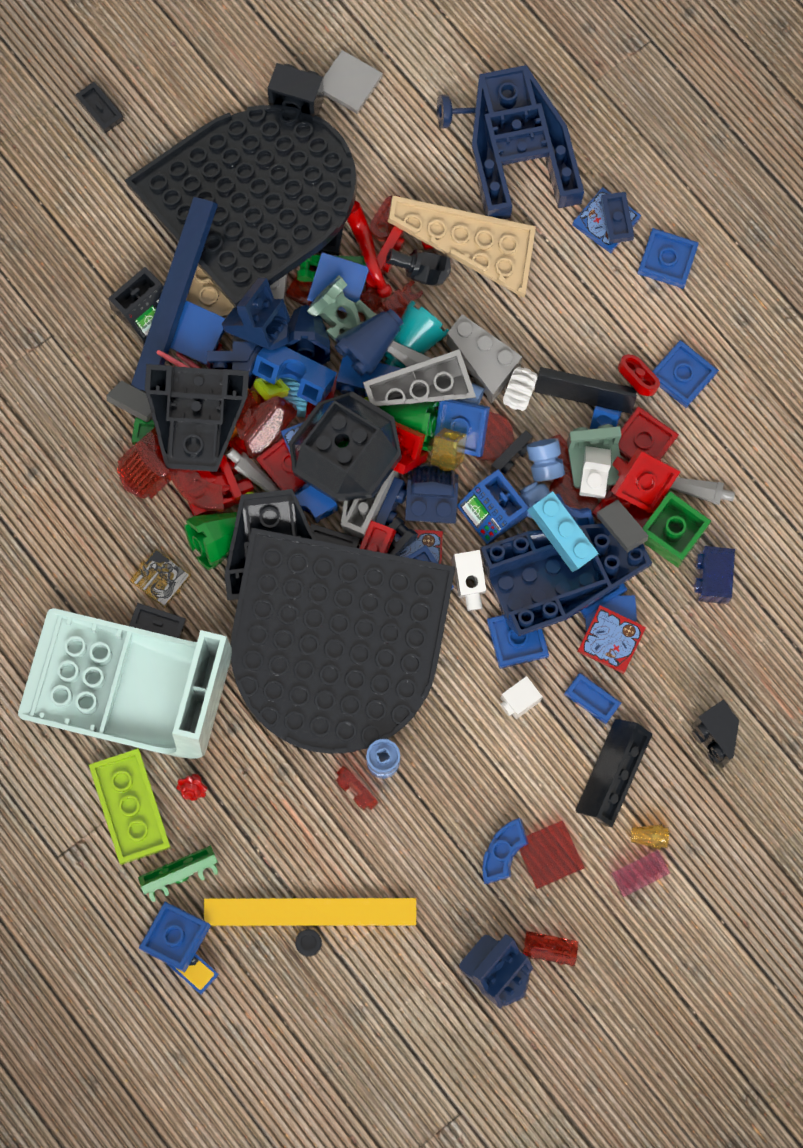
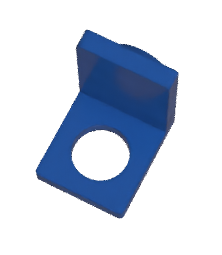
(604, 416)

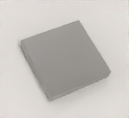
(350, 81)

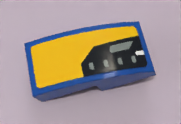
(198, 974)

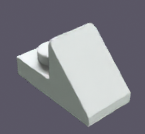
(595, 472)

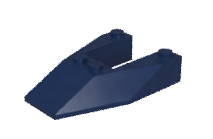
(519, 125)

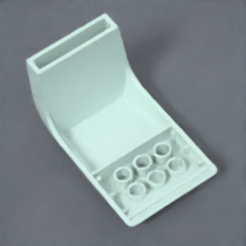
(126, 684)

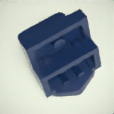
(259, 318)
(240, 358)
(431, 495)
(498, 969)

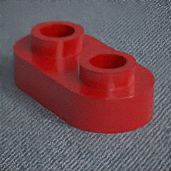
(638, 375)

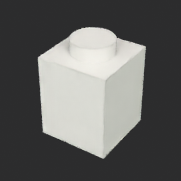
(520, 698)

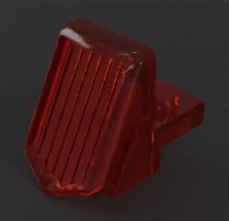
(263, 421)
(143, 468)

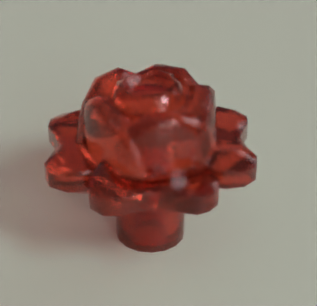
(371, 299)

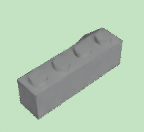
(427, 381)

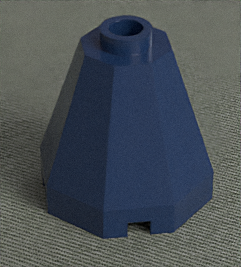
(308, 336)

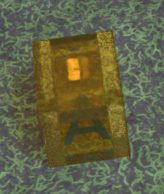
(448, 449)

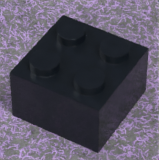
(296, 89)

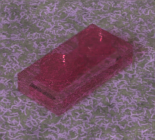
(640, 874)

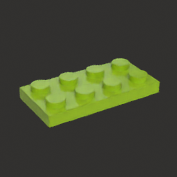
(129, 806)

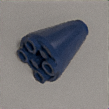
(369, 341)

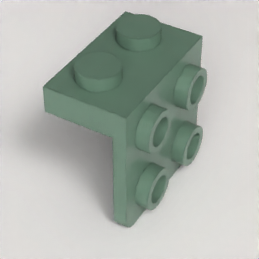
(604, 437)

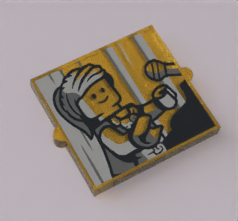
(160, 578)

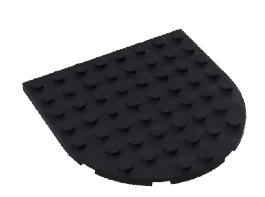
(278, 187)
(336, 639)

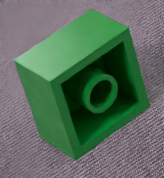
(675, 529)

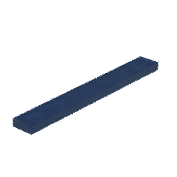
(176, 287)

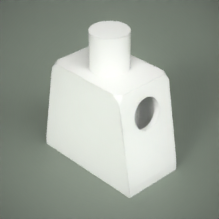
(469, 566)

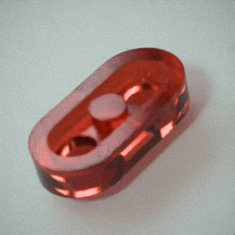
(380, 220)
(363, 797)

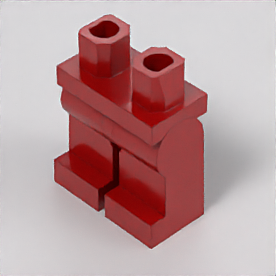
(230, 488)

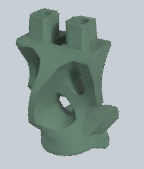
(327, 305)

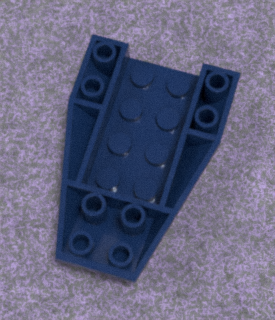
(539, 587)

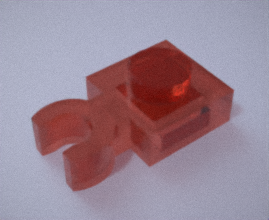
(400, 299)

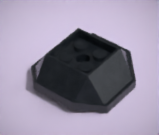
(361, 465)

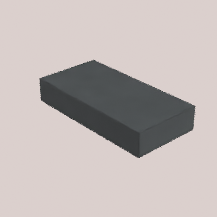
(130, 400)
(622, 526)

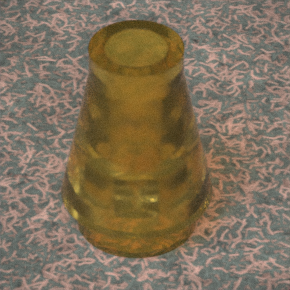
(652, 836)

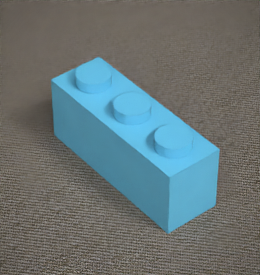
(562, 531)

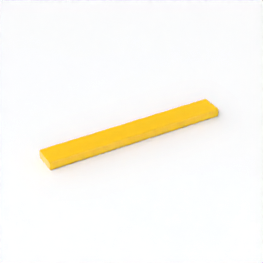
(311, 912)

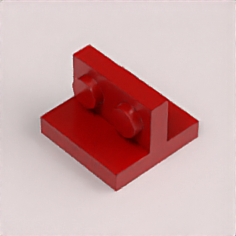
(411, 449)
(643, 480)

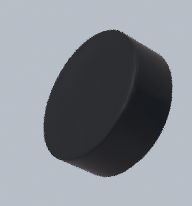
(308, 943)

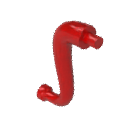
(363, 236)

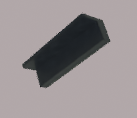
(586, 390)
(614, 771)

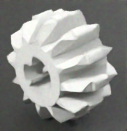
(520, 388)

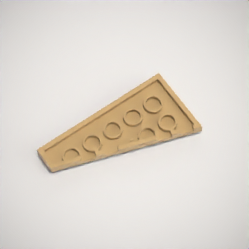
(481, 242)

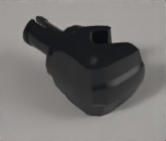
(422, 266)

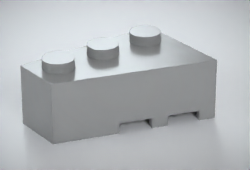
(484, 356)
(359, 512)

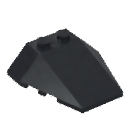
(195, 412)
(266, 511)

